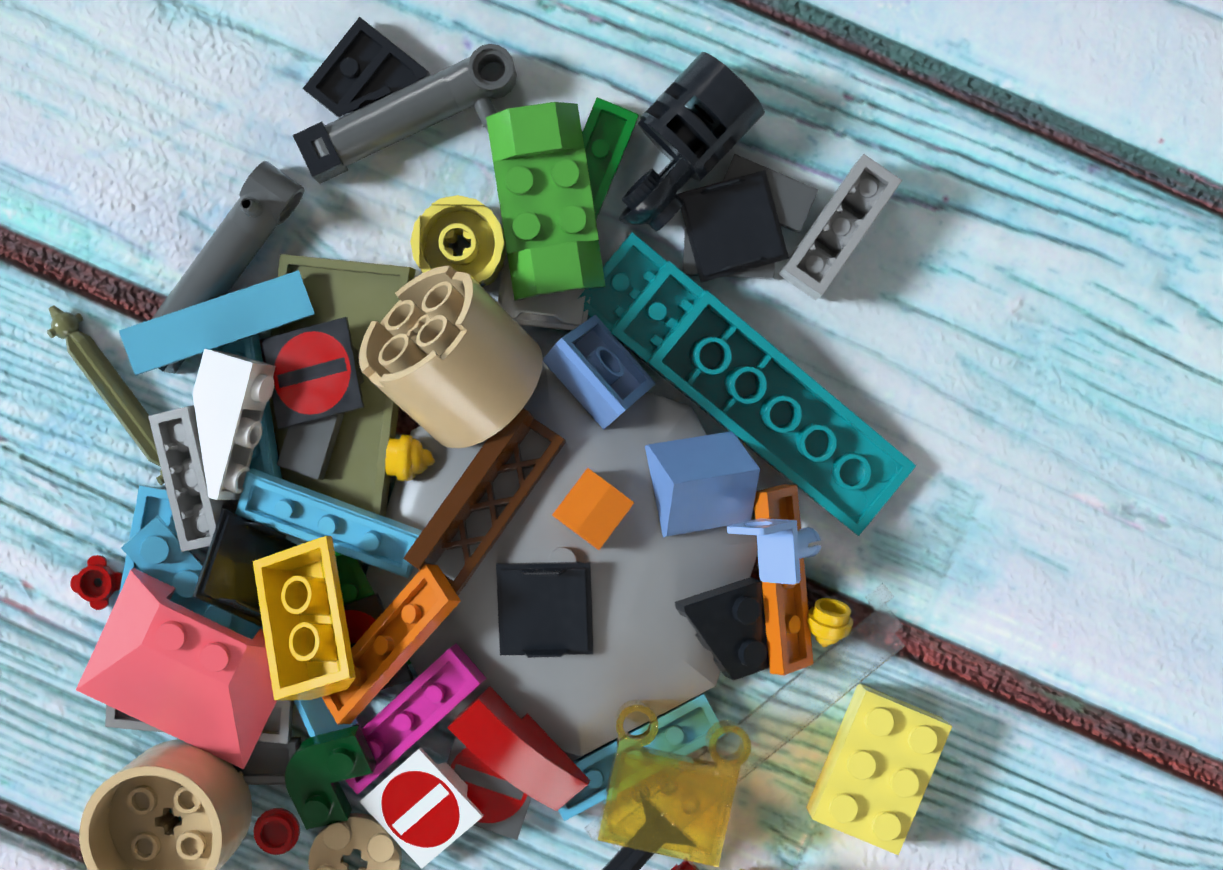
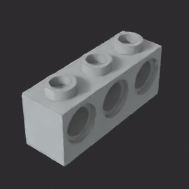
(840, 227)
(184, 477)

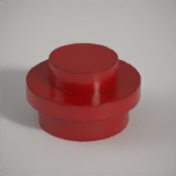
(276, 831)

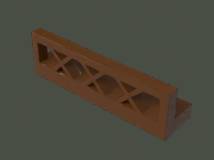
(471, 488)

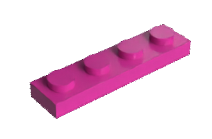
(418, 710)

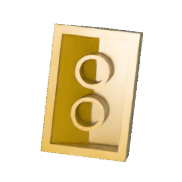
(304, 621)

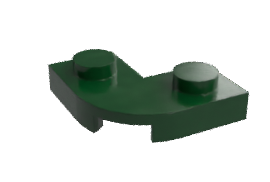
(318, 767)

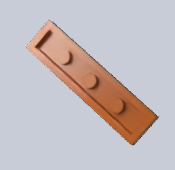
(785, 604)
(394, 640)

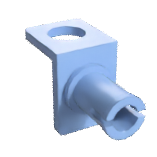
(779, 547)

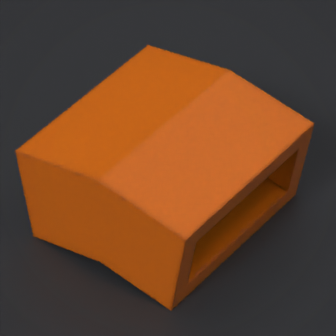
(593, 509)

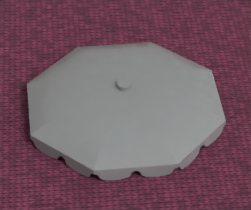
(636, 576)

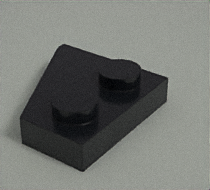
(362, 71)
(731, 626)

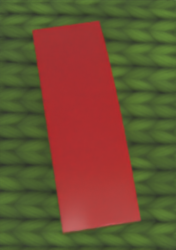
(518, 750)

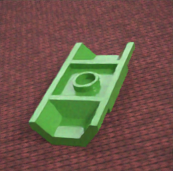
(545, 199)

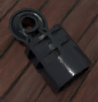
(715, 103)

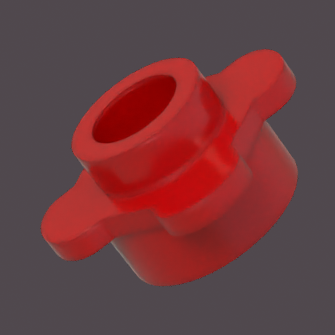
(84, 583)

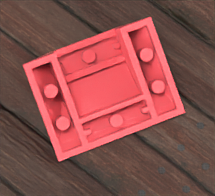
(181, 672)

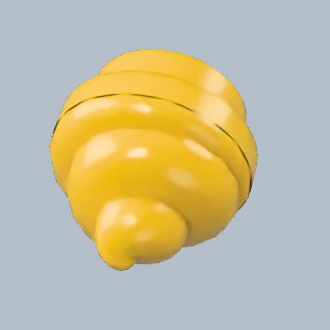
(406, 458)
(829, 621)

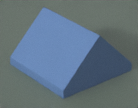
(598, 371)
(702, 482)

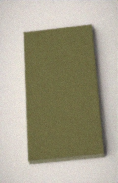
(363, 295)

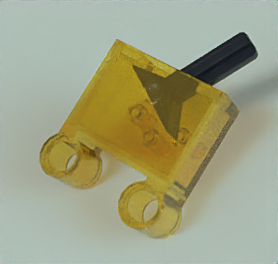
(668, 799)

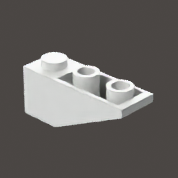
(229, 414)

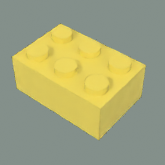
(878, 768)

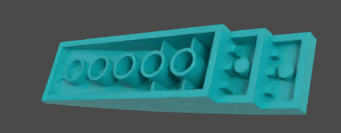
(746, 384)

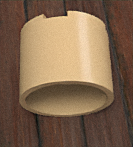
(452, 358)
(130, 819)

